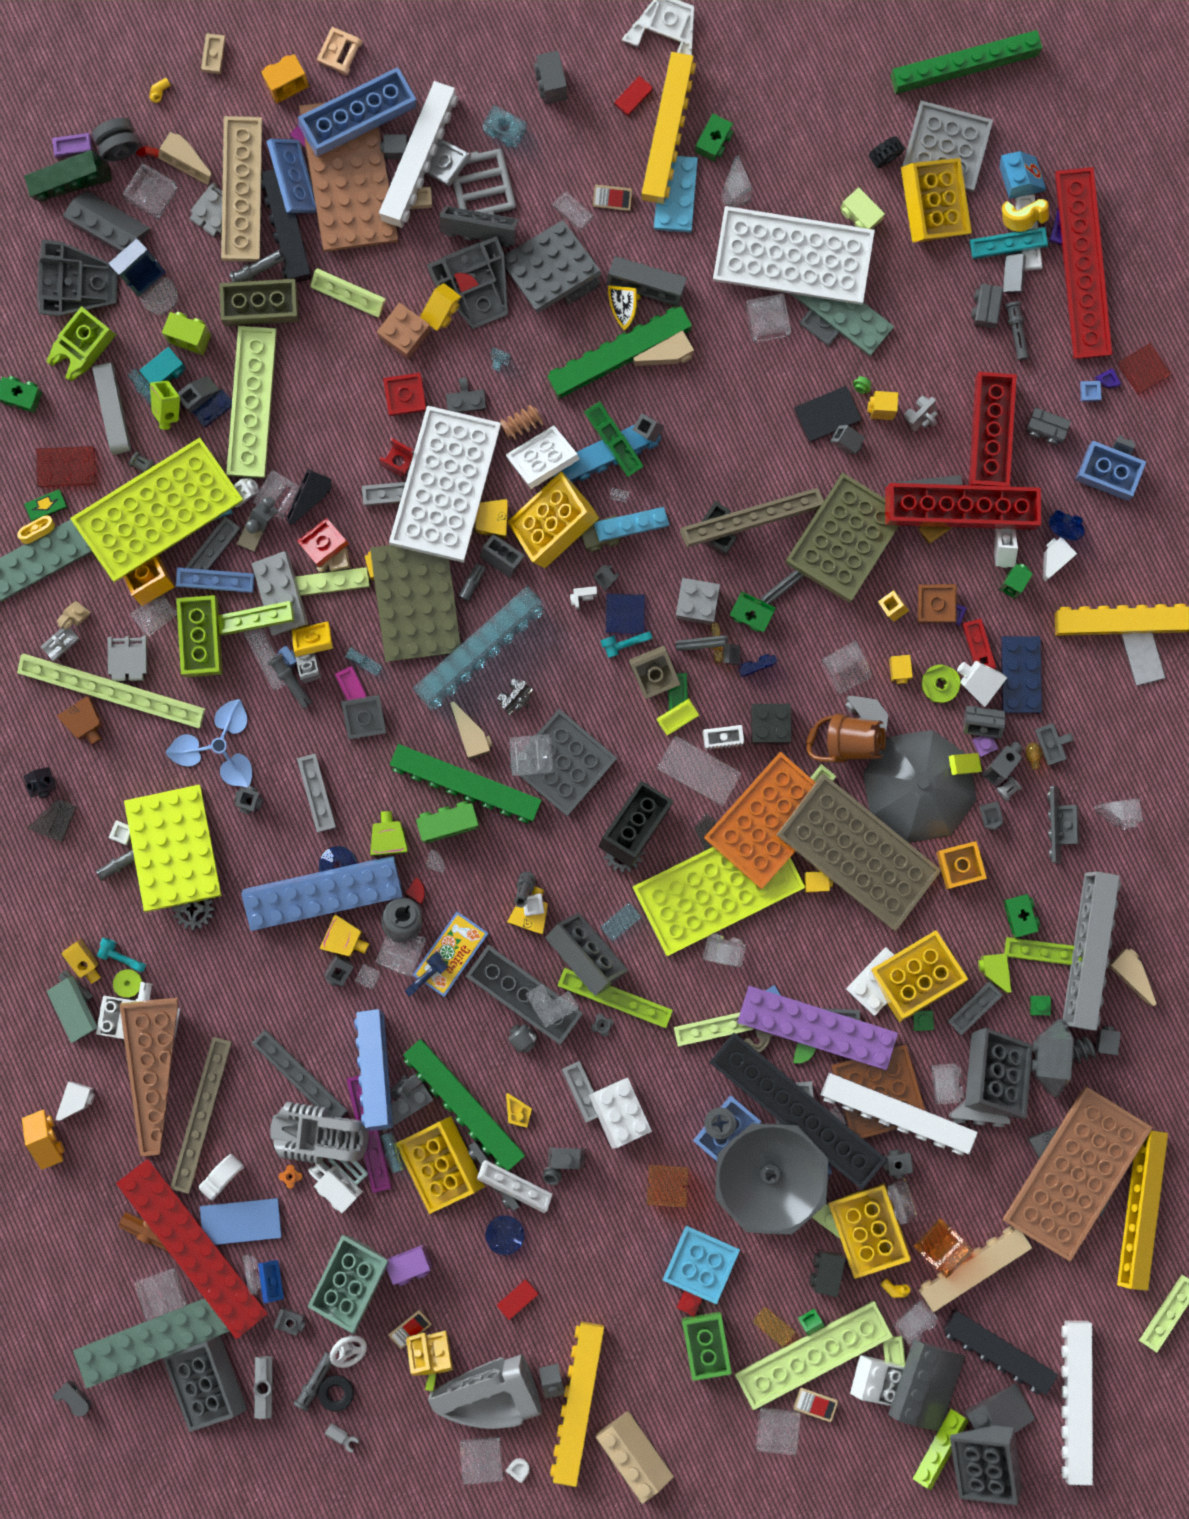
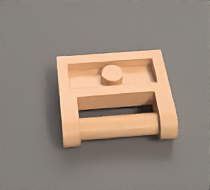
(334, 47)

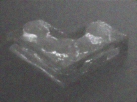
(549, 1010)

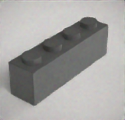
(648, 280)

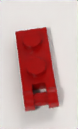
(978, 642)

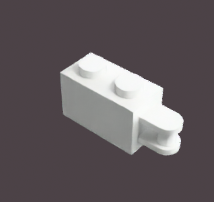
(335, 1186)

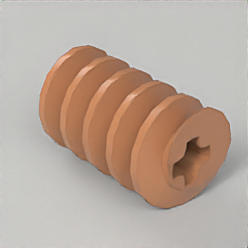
(521, 422)

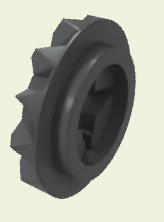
(725, 1115)

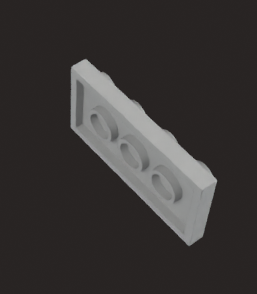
(278, 585)

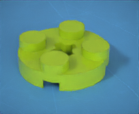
(945, 674)

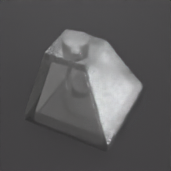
(737, 187)

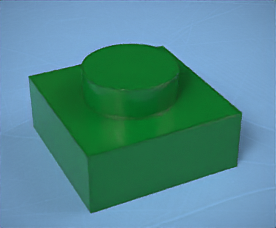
(1040, 1005)
(923, 1021)
(811, 1322)

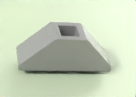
(308, 667)
(867, 709)
(963, 1113)

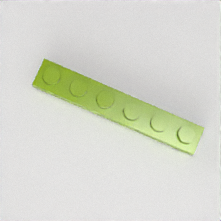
(618, 999)

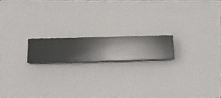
(298, 1074)

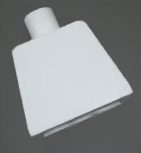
(981, 681)

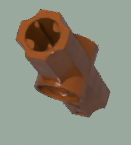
(140, 1229)

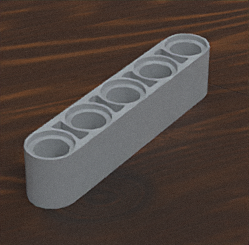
(111, 408)

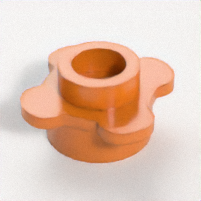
(290, 1170)

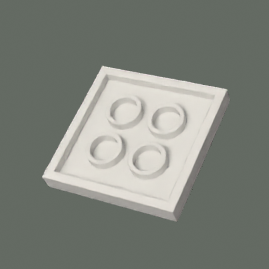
(542, 457)

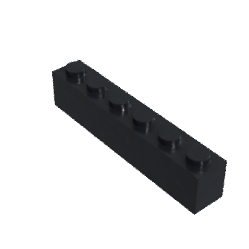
(287, 231)
(1000, 1352)

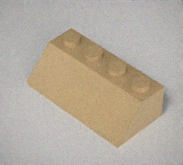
(634, 1456)

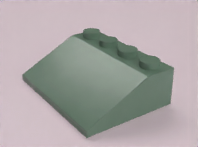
(348, 1283)

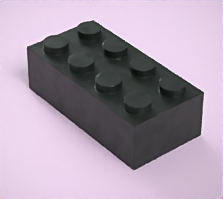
(635, 824)

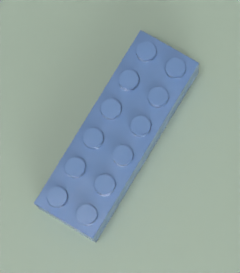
(357, 112)

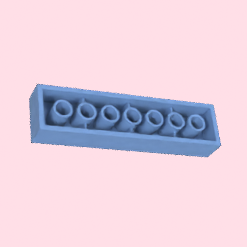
(322, 893)

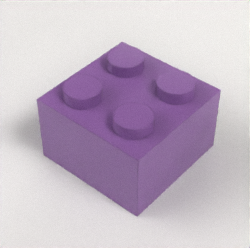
(409, 1264)

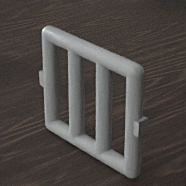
(505, 188)

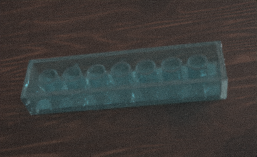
(478, 648)

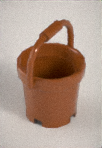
(849, 739)

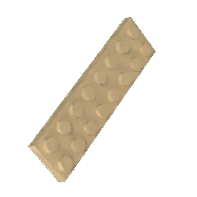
(241, 189)

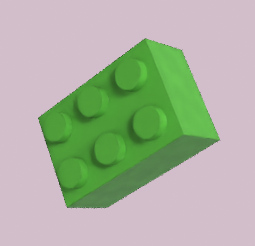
(447, 822)
(706, 1346)

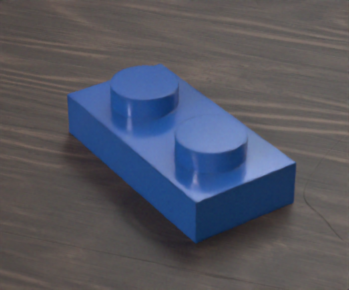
(270, 1281)

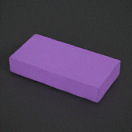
(71, 145)

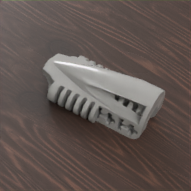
(311, 1134)

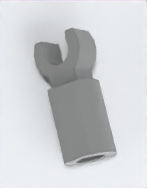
(341, 1437)

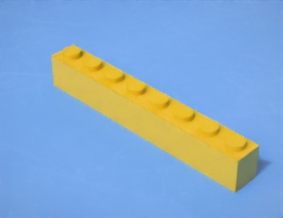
(667, 128)
(1121, 620)
(1142, 1212)
(578, 1403)

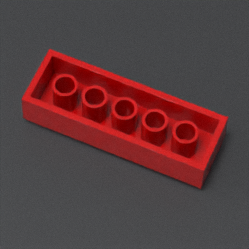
(992, 429)

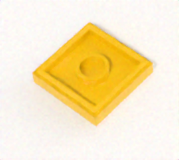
(312, 639)

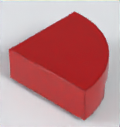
(146, 150)
(465, 281)
(416, 890)

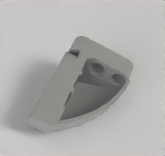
(490, 1395)

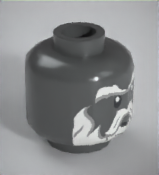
(522, 1038)

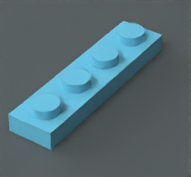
(631, 524)

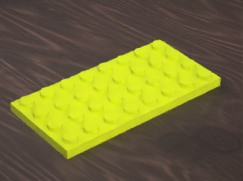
(156, 510)
(706, 897)

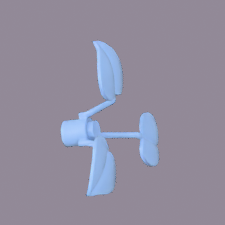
(236, 770)

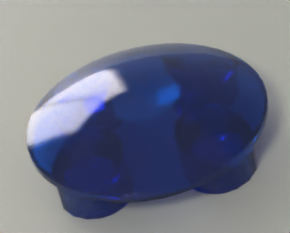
(1067, 526)
(504, 1235)

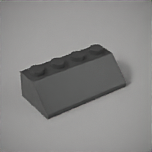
(104, 222)
(478, 225)
(586, 953)

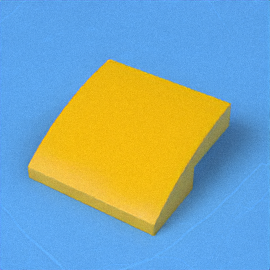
(429, 1353)

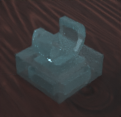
(499, 358)

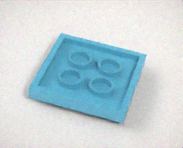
(701, 1264)

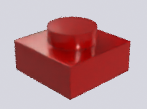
(689, 1303)

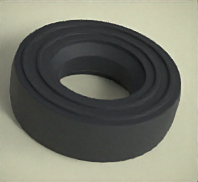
(327, 1402)

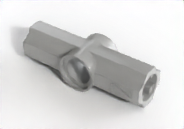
(263, 1374)

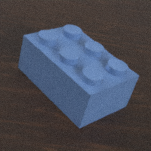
(1110, 470)
(743, 1120)

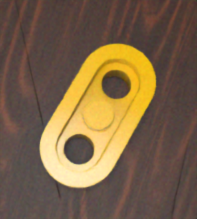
(36, 529)

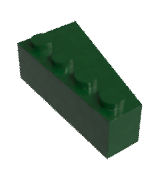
(68, 176)

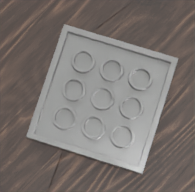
(949, 134)

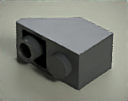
(197, 393)

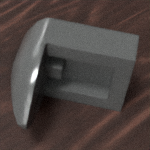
(991, 816)

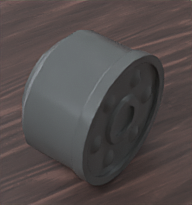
(402, 920)

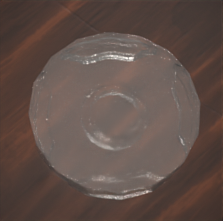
(160, 296)

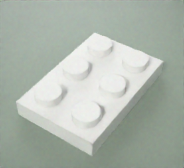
(865, 987)

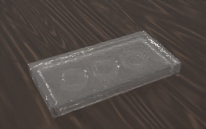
(699, 770)

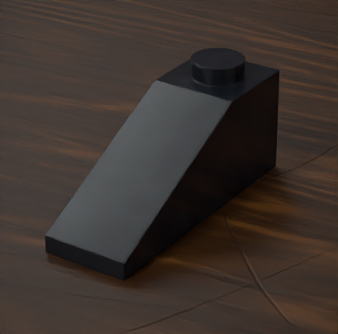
(311, 491)

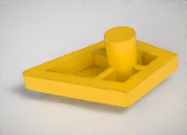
(517, 1111)

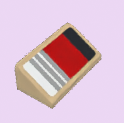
(612, 197)
(412, 1326)
(815, 1405)

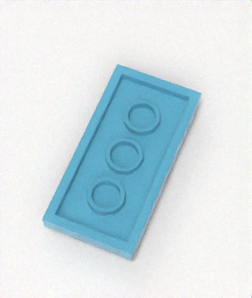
(677, 210)

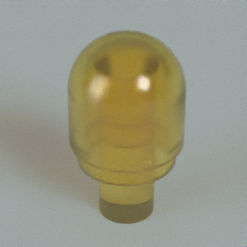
(1033, 754)

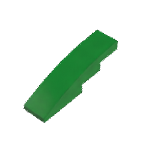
(613, 439)

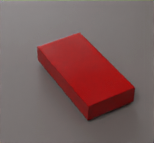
(633, 95)
(517, 1299)

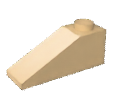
(182, 156)
(671, 351)
(472, 736)
(1131, 971)

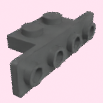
(1063, 824)

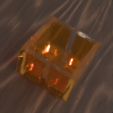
(667, 1185)
(943, 1248)

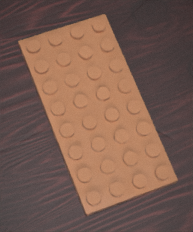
(350, 191)
(1077, 1173)

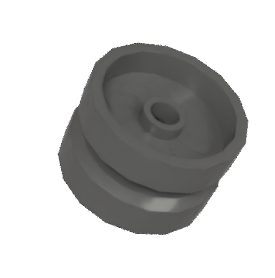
(116, 139)

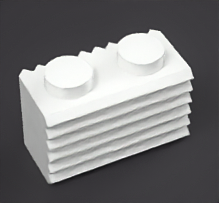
(723, 737)

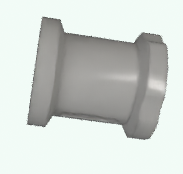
(1008, 788)

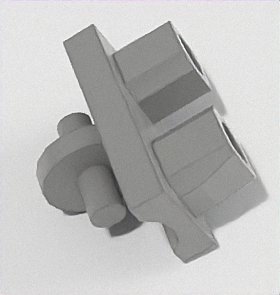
(924, 416)
(59, 643)

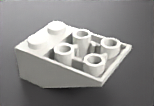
(876, 1380)

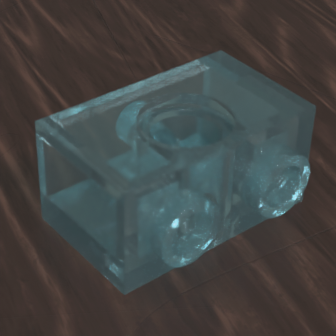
(498, 117)

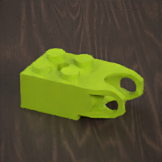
(77, 347)

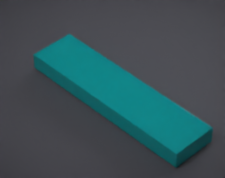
(1008, 243)

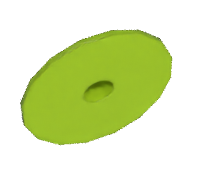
(127, 983)

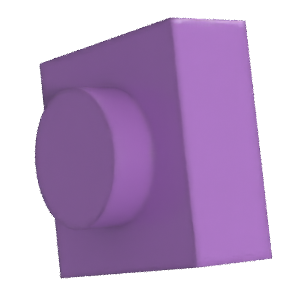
(984, 745)

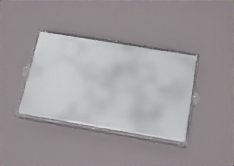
(1143, 658)

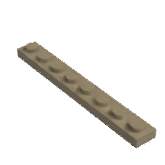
(751, 517)
(201, 1115)

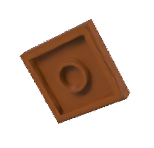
(937, 603)

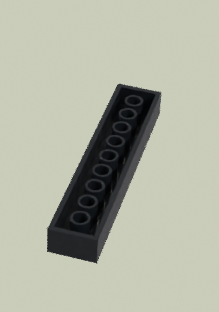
(796, 1107)

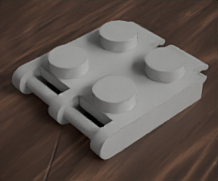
(209, 211)
(127, 658)

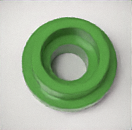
(862, 385)

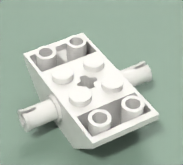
(110, 1016)

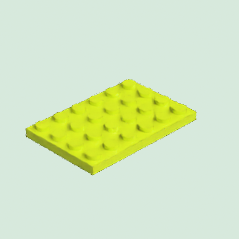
(172, 848)

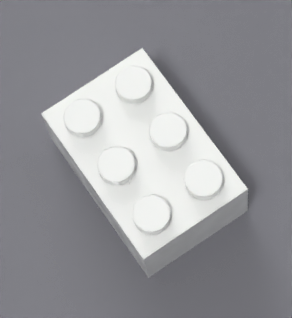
(620, 1113)

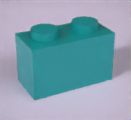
(163, 367)

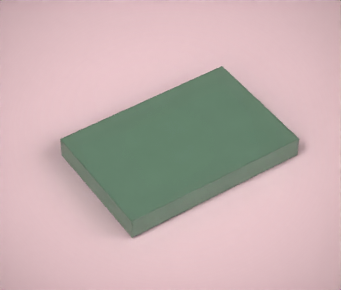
(72, 1009)

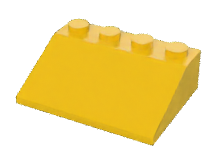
(936, 199)
(552, 520)
(918, 976)
(440, 1165)
(869, 1231)

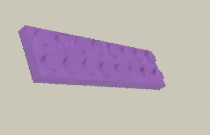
(817, 1027)

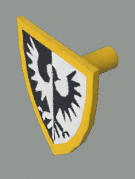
(623, 304)

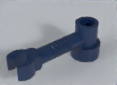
(436, 964)

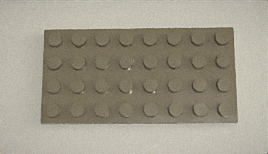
(858, 852)

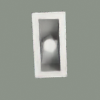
(1005, 547)
(1056, 557)
(74, 1100)

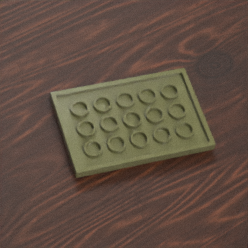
(843, 539)
(414, 603)

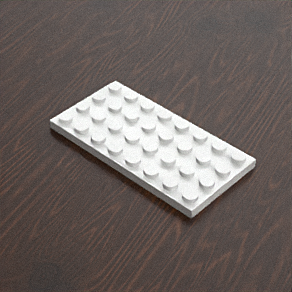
(793, 255)
(445, 484)

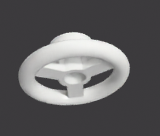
(346, 1350)

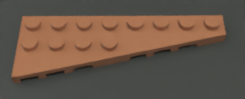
(149, 1049)

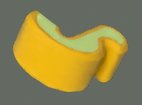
(1025, 217)

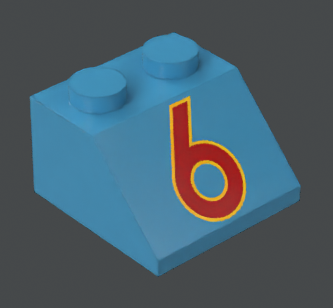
(1021, 174)

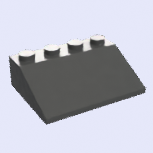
(998, 1074)
(205, 1384)
(926, 1385)
(987, 1465)

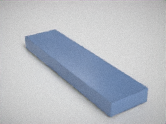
(214, 580)

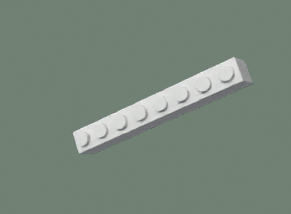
(418, 154)
(898, 1113)
(1078, 1402)

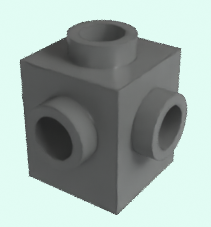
(241, 800)
(903, 1167)

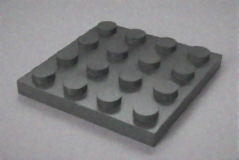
(550, 266)
(577, 763)

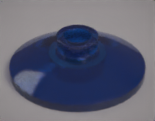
(335, 854)

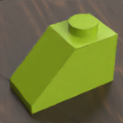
(996, 970)

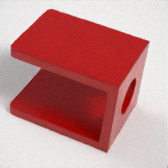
(398, 449)

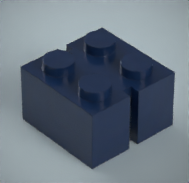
(137, 267)

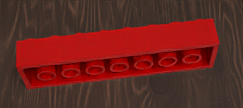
(962, 506)

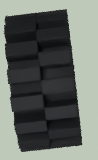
(886, 152)

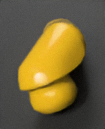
(157, 90)
(895, 1291)

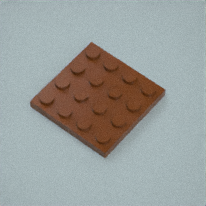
(895, 1082)

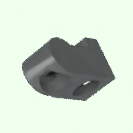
(74, 1398)

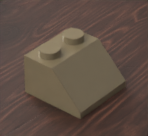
(654, 672)

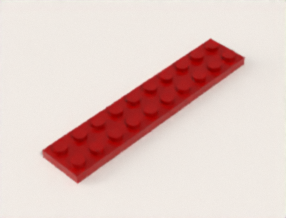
(1083, 263)
(191, 1248)

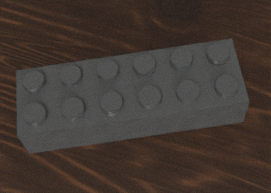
(509, 986)

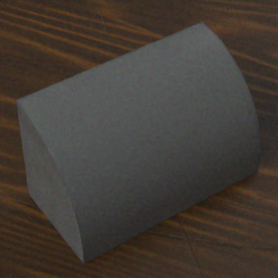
(501, 556)

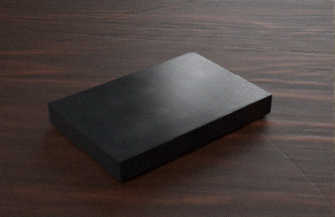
(826, 413)

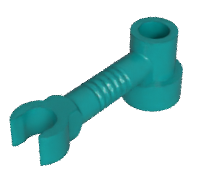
(612, 647)
(107, 950)

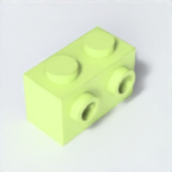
(861, 210)

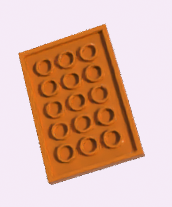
(750, 826)

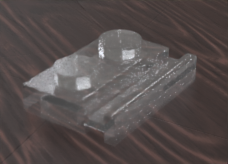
(153, 614)

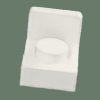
(246, 488)
(585, 593)

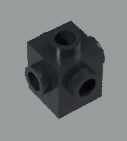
(40, 783)

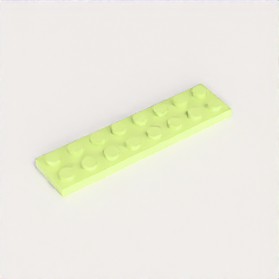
(251, 402)
(813, 1355)

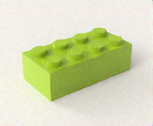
(199, 636)

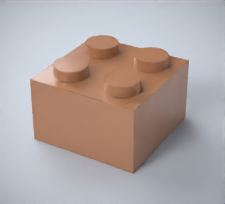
(403, 331)

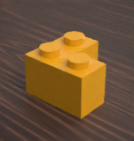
(42, 1140)

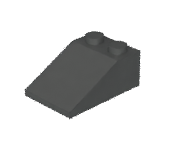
(1001, 1409)

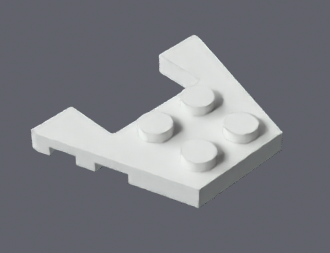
(668, 19)

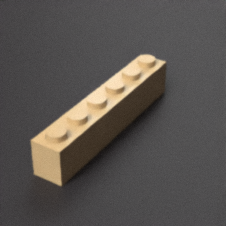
(975, 1268)

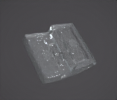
(531, 755)
(401, 955)

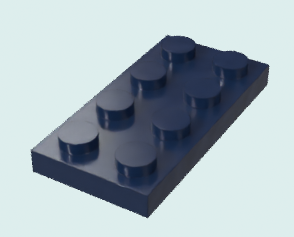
(1023, 671)

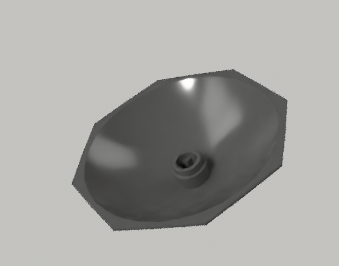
(915, 788)
(794, 1174)

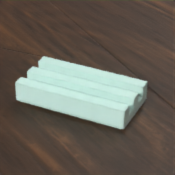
(349, 1167)

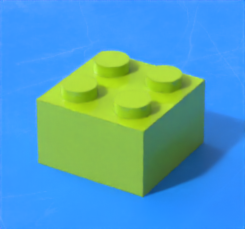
(186, 333)

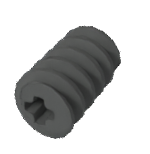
(1083, 1049)

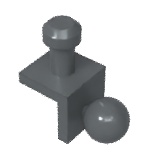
(261, 515)

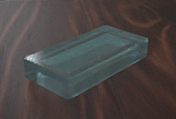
(620, 922)

